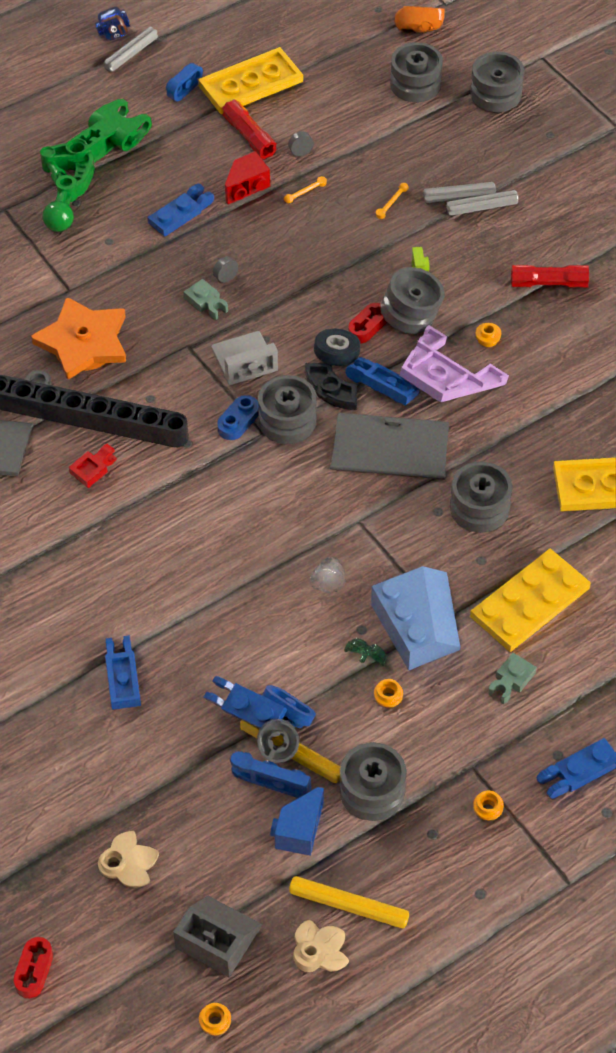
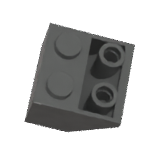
(215, 934)

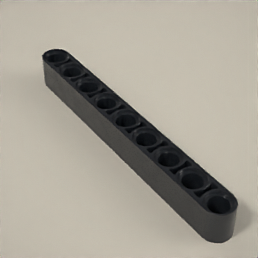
(93, 412)

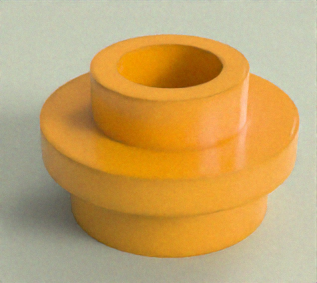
(488, 334)
(388, 686)
(491, 798)
(212, 1010)

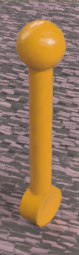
(321, 181)
(381, 213)

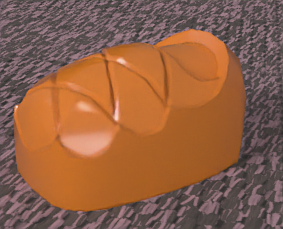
(419, 18)

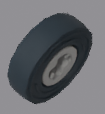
(336, 347)

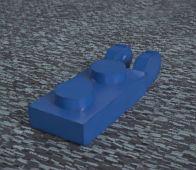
(181, 210)
(382, 380)
(122, 675)
(245, 703)
(579, 768)
(270, 775)

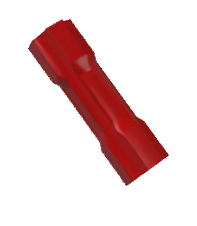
(258, 139)
(531, 275)

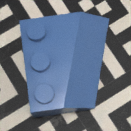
(417, 615)

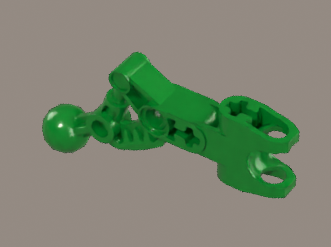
(105, 132)

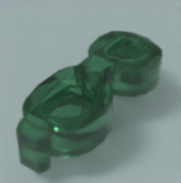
(360, 646)

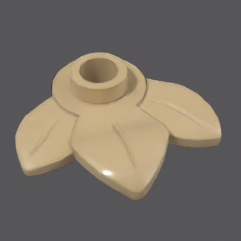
(132, 860)
(322, 945)

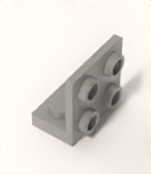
(246, 357)

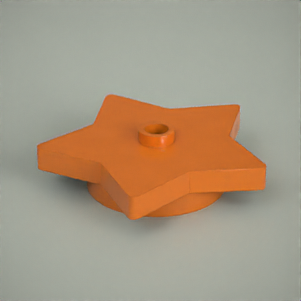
(83, 338)

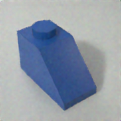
(299, 823)

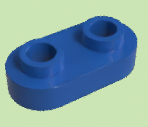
(184, 82)
(242, 414)
(297, 713)

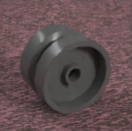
(416, 72)
(497, 81)
(412, 300)
(287, 409)
(481, 496)
(372, 781)

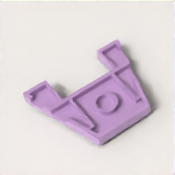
(442, 376)

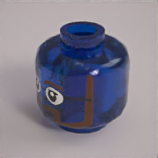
(112, 23)

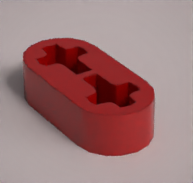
(364, 320)
(26, 966)

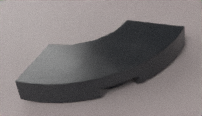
(330, 387)

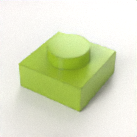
(418, 259)

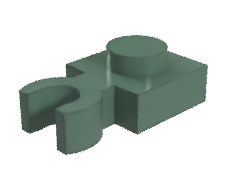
(204, 297)
(512, 674)

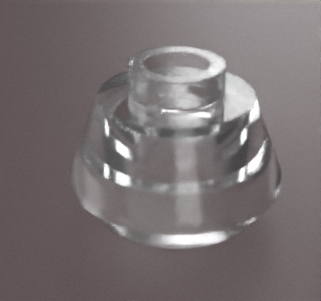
(328, 575)

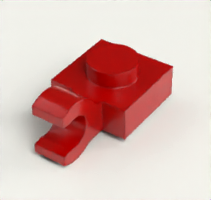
(92, 467)

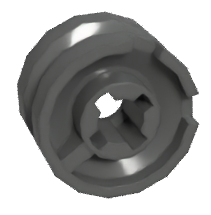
(275, 728)

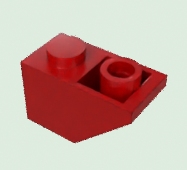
(246, 177)

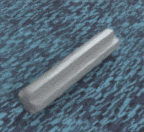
(130, 49)
(458, 192)
(482, 202)

